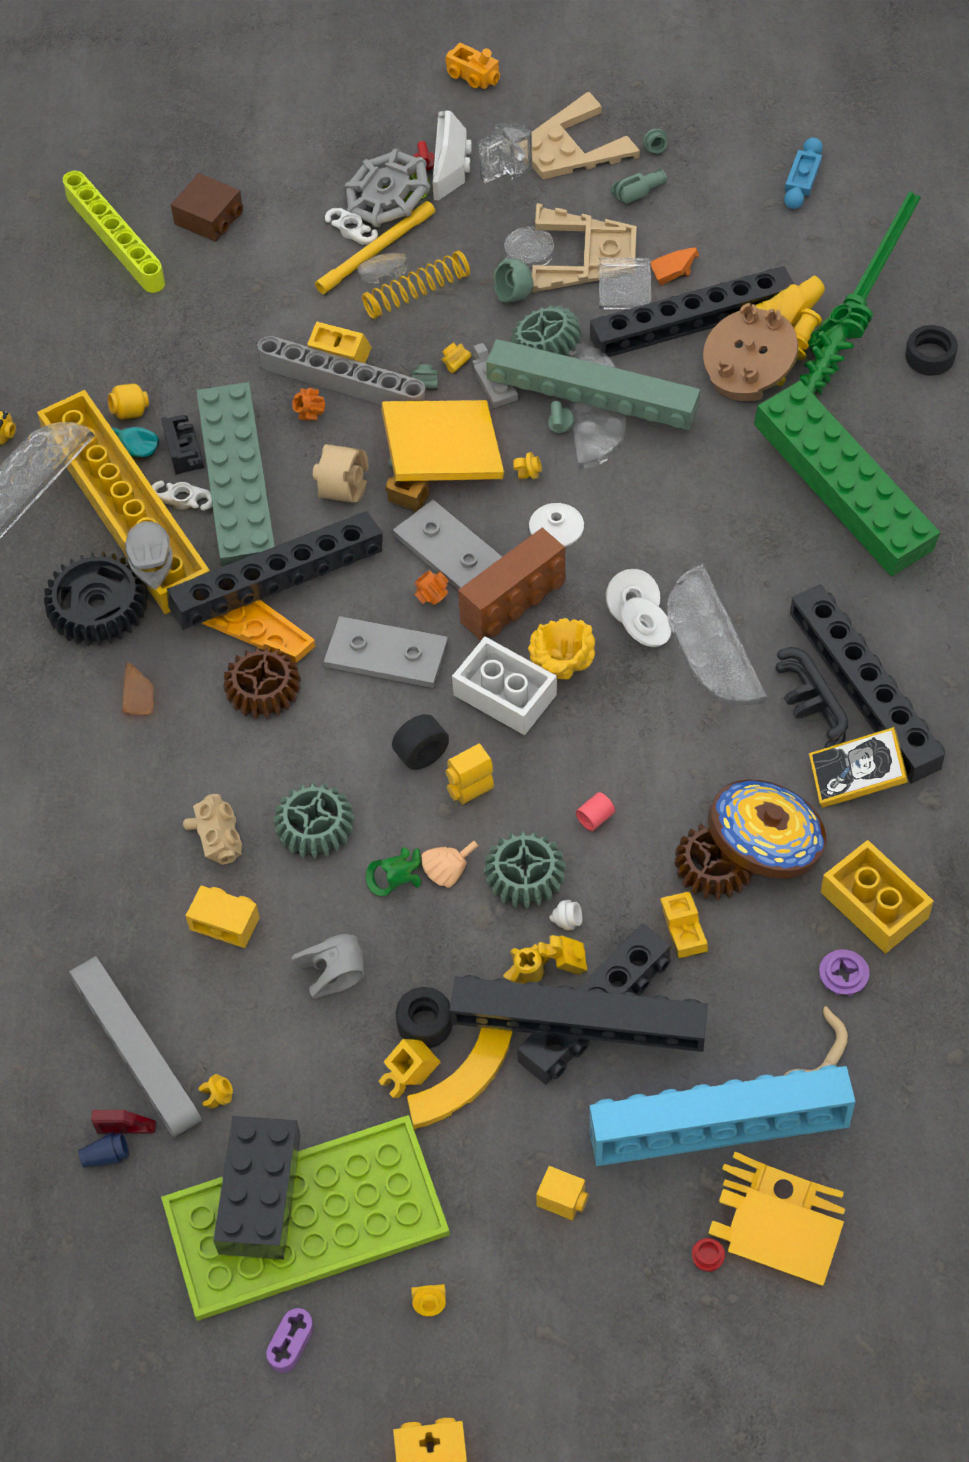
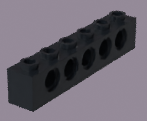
(640, 946)

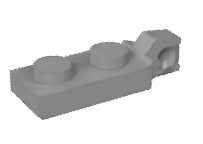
(497, 393)

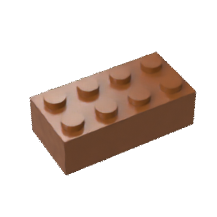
(512, 585)

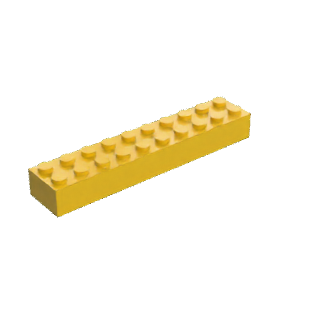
(121, 490)

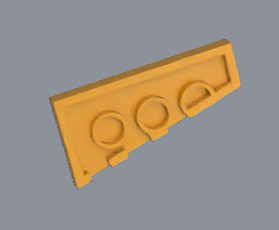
(264, 627)

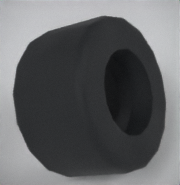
(420, 742)
(419, 1000)

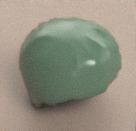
(513, 280)

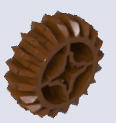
(273, 692)
(716, 877)

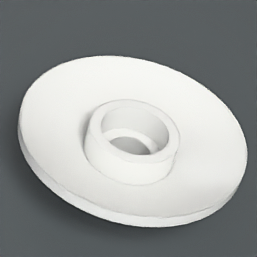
(566, 530)
(630, 581)
(645, 622)

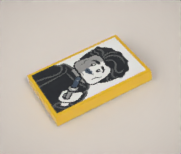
(858, 767)

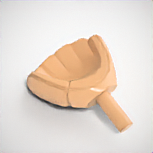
(446, 864)

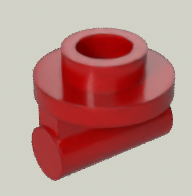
(423, 152)

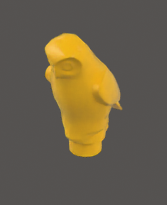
(795, 298)

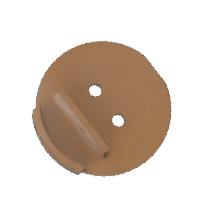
(744, 370)

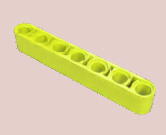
(114, 231)

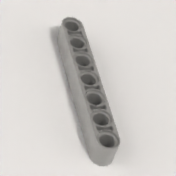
(337, 372)
(135, 1047)

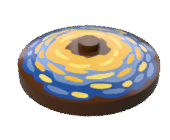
(766, 828)

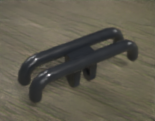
(816, 690)

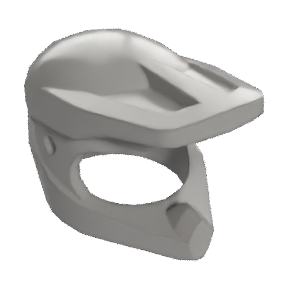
(147, 548)
(339, 958)

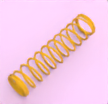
(455, 262)

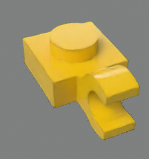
(567, 952)

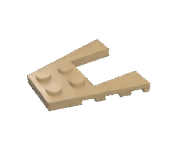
(558, 154)
(601, 240)

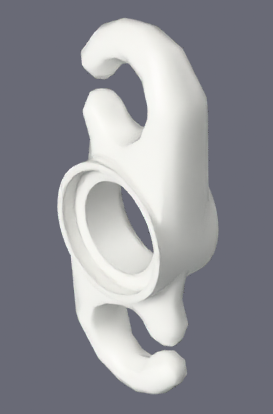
(347, 218)
(191, 501)

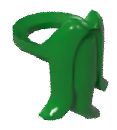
(397, 871)

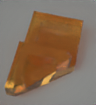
(137, 692)

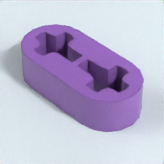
(296, 1344)

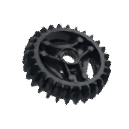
(88, 582)

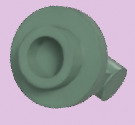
(427, 375)
(560, 419)

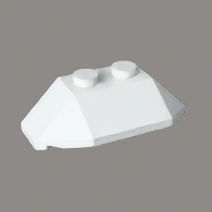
(450, 155)

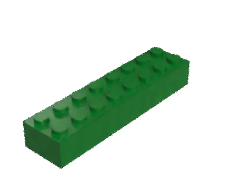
(846, 478)

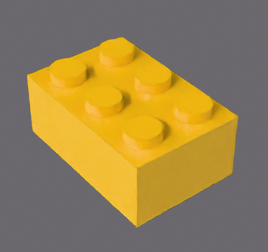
(876, 896)

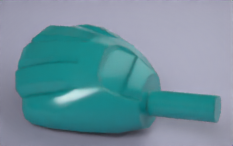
(138, 441)

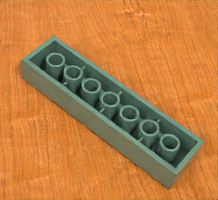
(235, 472)

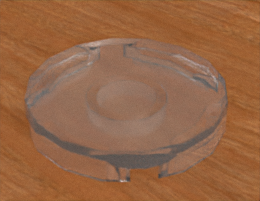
(529, 246)
(383, 265)

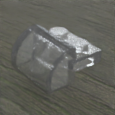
(506, 152)

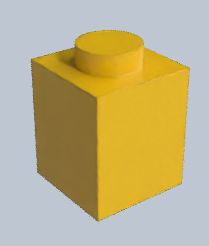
(562, 1193)

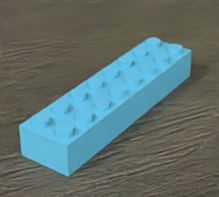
(721, 1115)

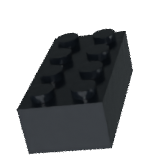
(257, 1187)

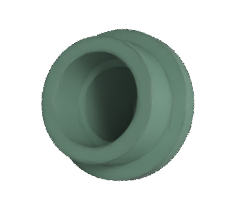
(655, 141)

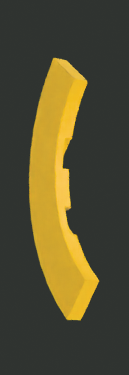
(465, 1082)

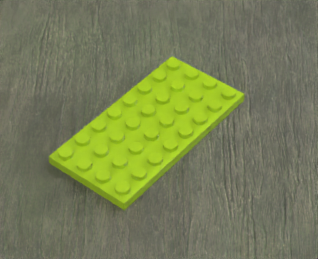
(348, 1208)

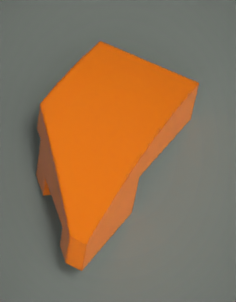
(673, 265)

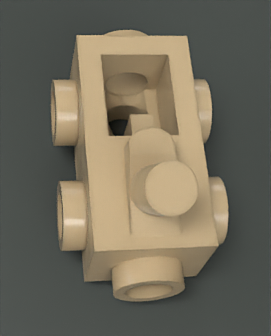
(217, 830)

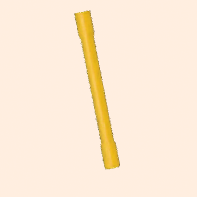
(336, 275)

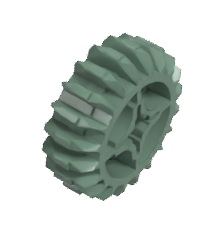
(549, 330)
(306, 807)
(503, 869)

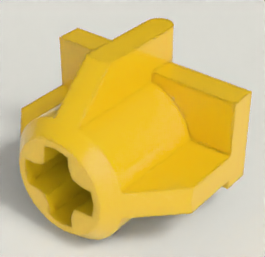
(527, 965)

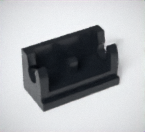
(182, 444)

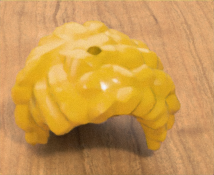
(562, 647)

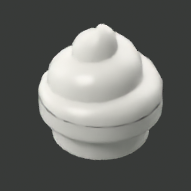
(567, 915)

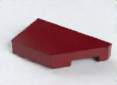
(121, 1122)

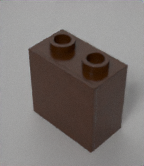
(207, 207)

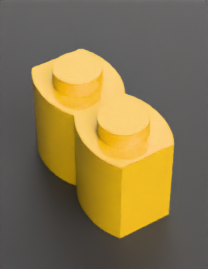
(469, 774)

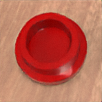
(708, 1255)

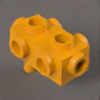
(473, 66)

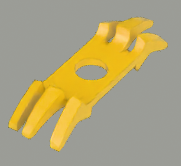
(767, 1176)

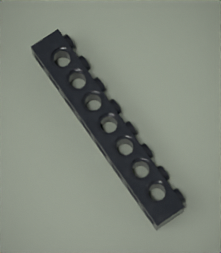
(683, 313)
(274, 570)
(823, 622)

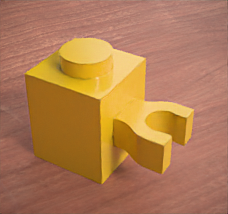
(409, 1065)

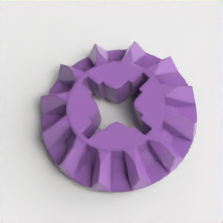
(852, 963)

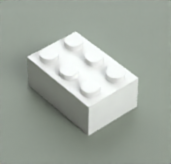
(504, 685)

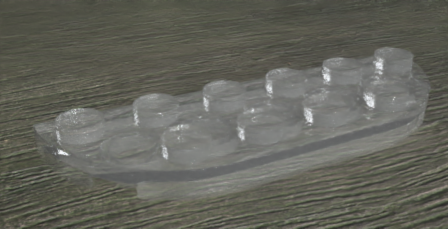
(595, 430)
(36, 465)
(710, 641)

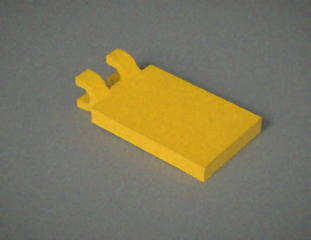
(780, 1234)

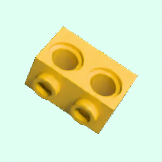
(340, 342)

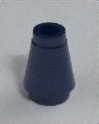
(105, 1151)

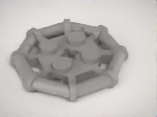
(371, 179)

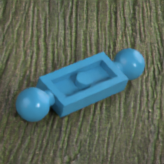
(803, 173)

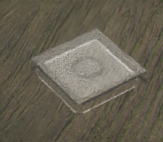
(624, 282)

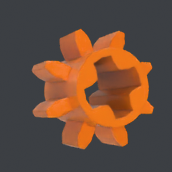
(308, 404)
(431, 587)

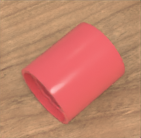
(595, 811)

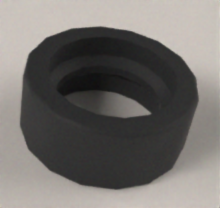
(934, 335)

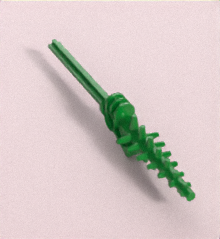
(852, 316)

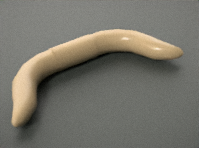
(840, 1043)

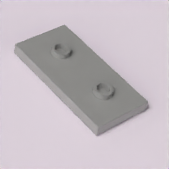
(445, 544)
(386, 652)

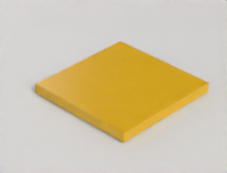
(441, 440)

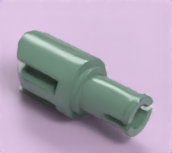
(637, 186)

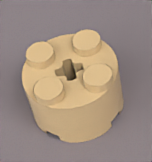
(341, 473)

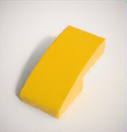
(684, 924)

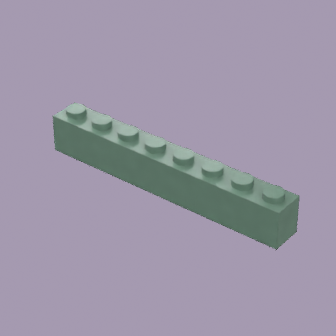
(593, 384)

